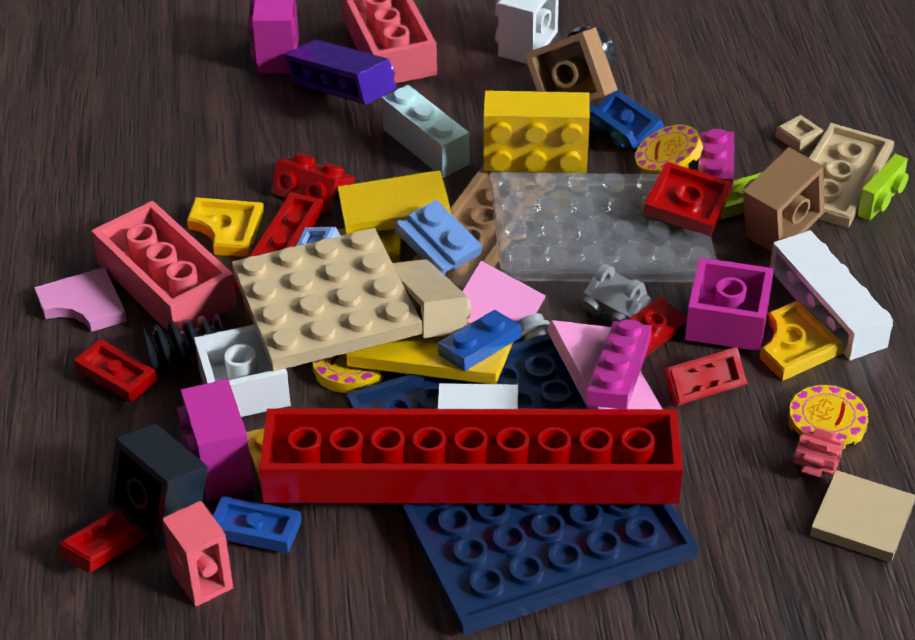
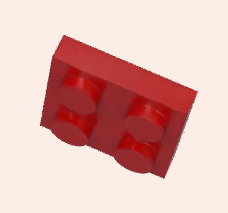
(688, 198)

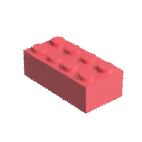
(393, 32)
(164, 267)

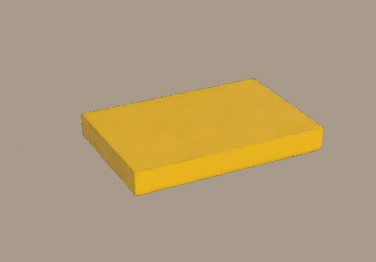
(388, 200)

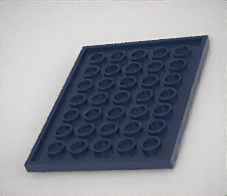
(528, 557)

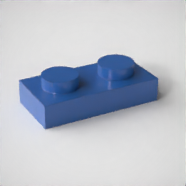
(479, 340)
(257, 524)

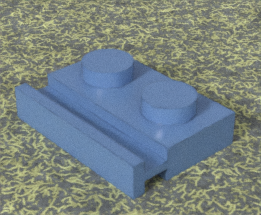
(438, 237)

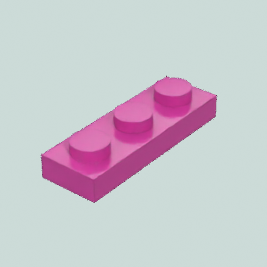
(717, 154)

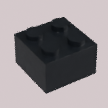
(153, 480)

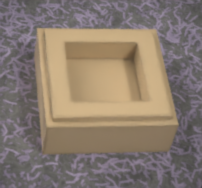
(799, 133)

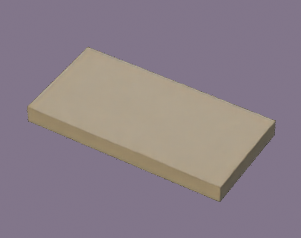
(848, 164)

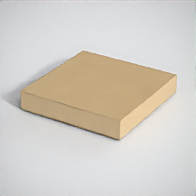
(863, 516)

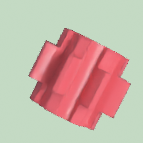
(818, 452)

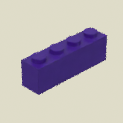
(341, 71)

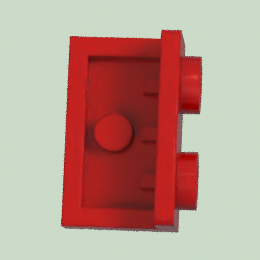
(309, 179)

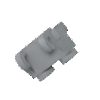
(615, 295)

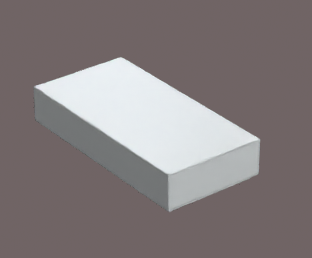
(478, 396)

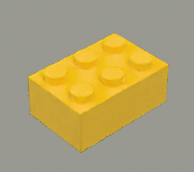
(536, 131)

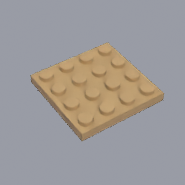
(325, 299)

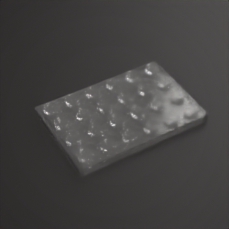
(579, 221)

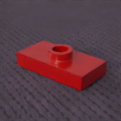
(665, 322)
(705, 376)
(100, 542)

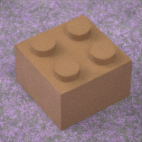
(572, 66)
(783, 199)

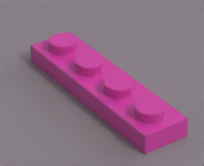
(619, 365)

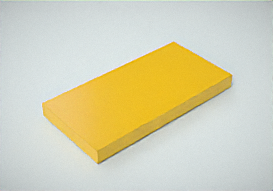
(421, 357)

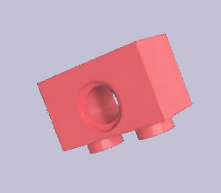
(198, 553)

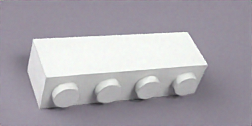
(831, 294)

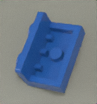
(623, 120)

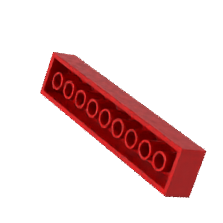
(471, 456)

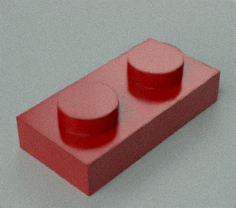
(115, 370)

